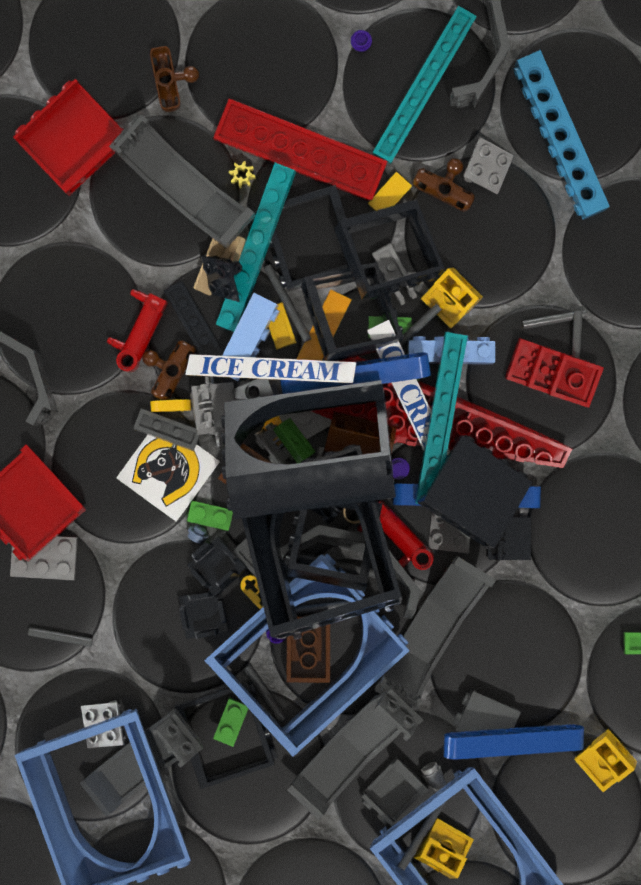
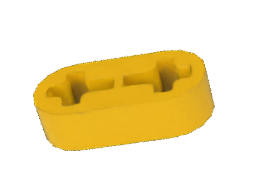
(170, 405)
(250, 593)

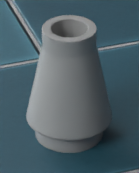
(433, 776)

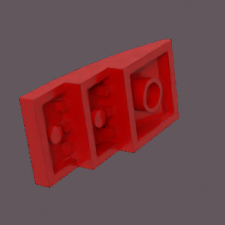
(554, 372)

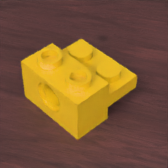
(458, 290)
(606, 761)
(438, 857)

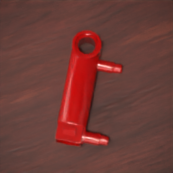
(141, 331)
(403, 539)

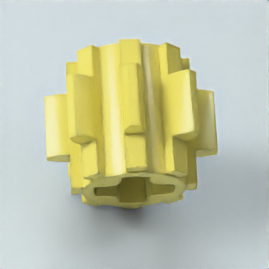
(235, 173)

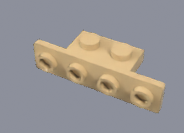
(233, 253)

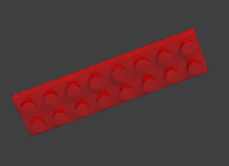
(300, 150)

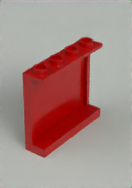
(69, 137)
(33, 505)

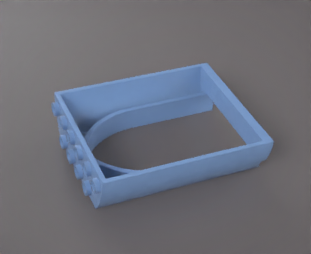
(376, 654)
(72, 855)
(530, 864)

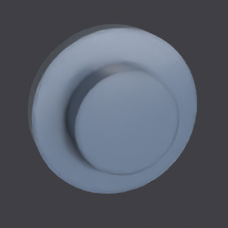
(197, 534)

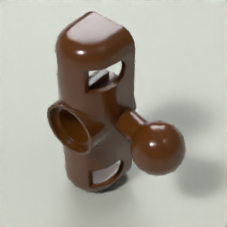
(170, 90)
(456, 192)
(165, 381)

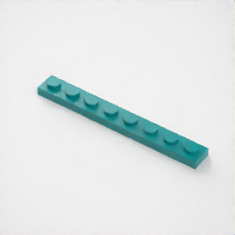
(424, 84)
(257, 244)
(442, 409)

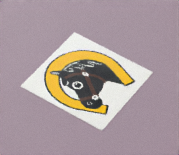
(167, 474)

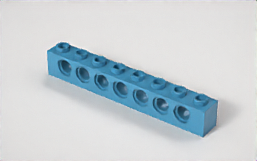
(537, 65)

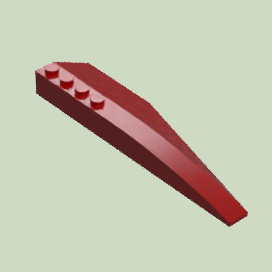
(488, 429)

